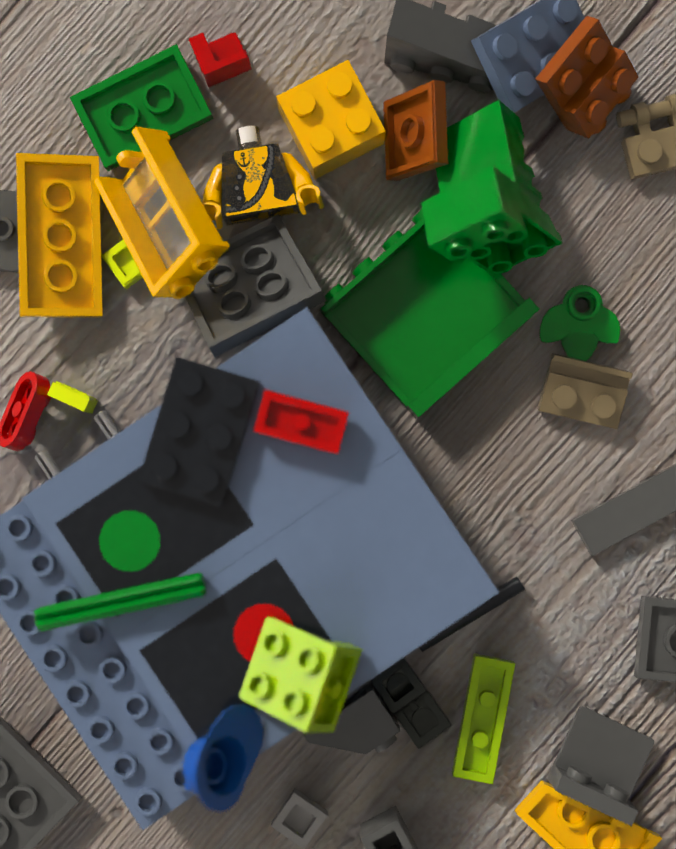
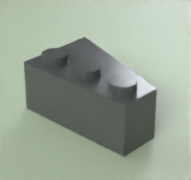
(436, 44)

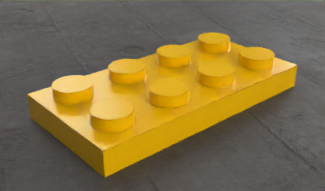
(58, 236)

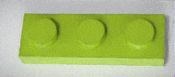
(483, 718)

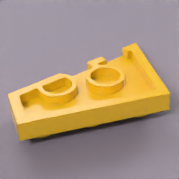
(574, 825)

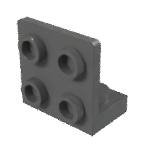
(601, 764)

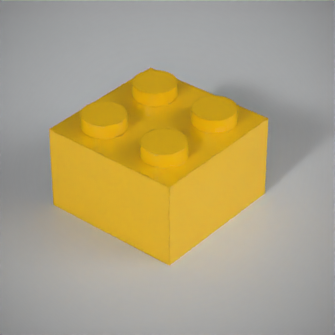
(331, 119)

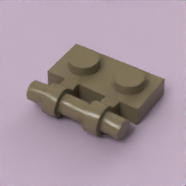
(649, 150)

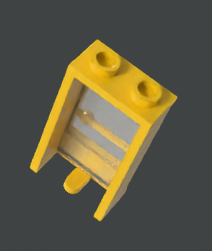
(161, 217)

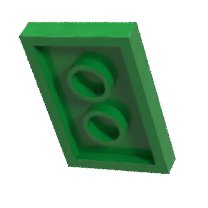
(148, 95)

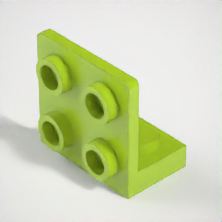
(299, 676)

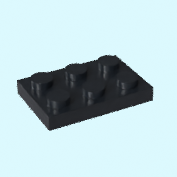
(199, 431)

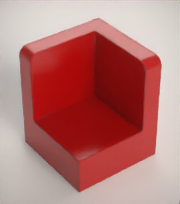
(220, 58)

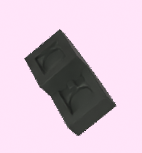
(411, 703)

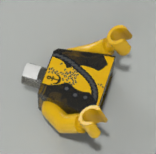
(257, 183)

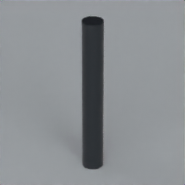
(506, 592)

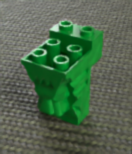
(488, 196)

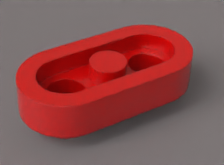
(24, 411)

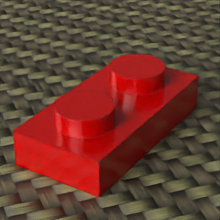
(301, 421)

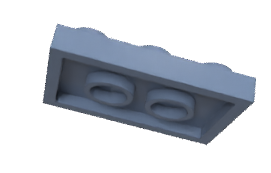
(522, 47)

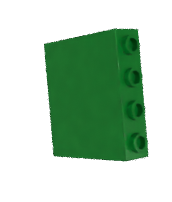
(423, 316)

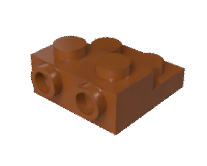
(587, 79)

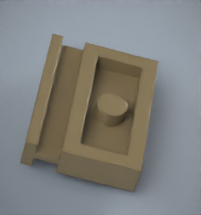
(584, 391)

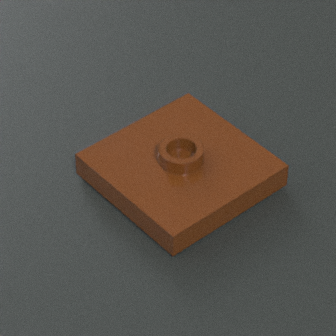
(416, 131)

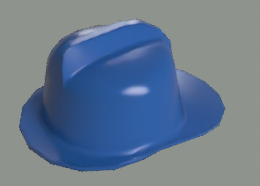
(223, 759)

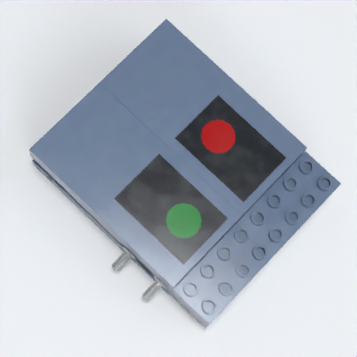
(304, 537)

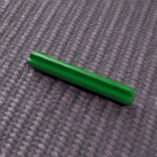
(120, 602)

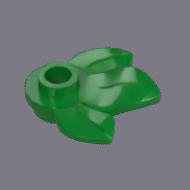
(579, 330)

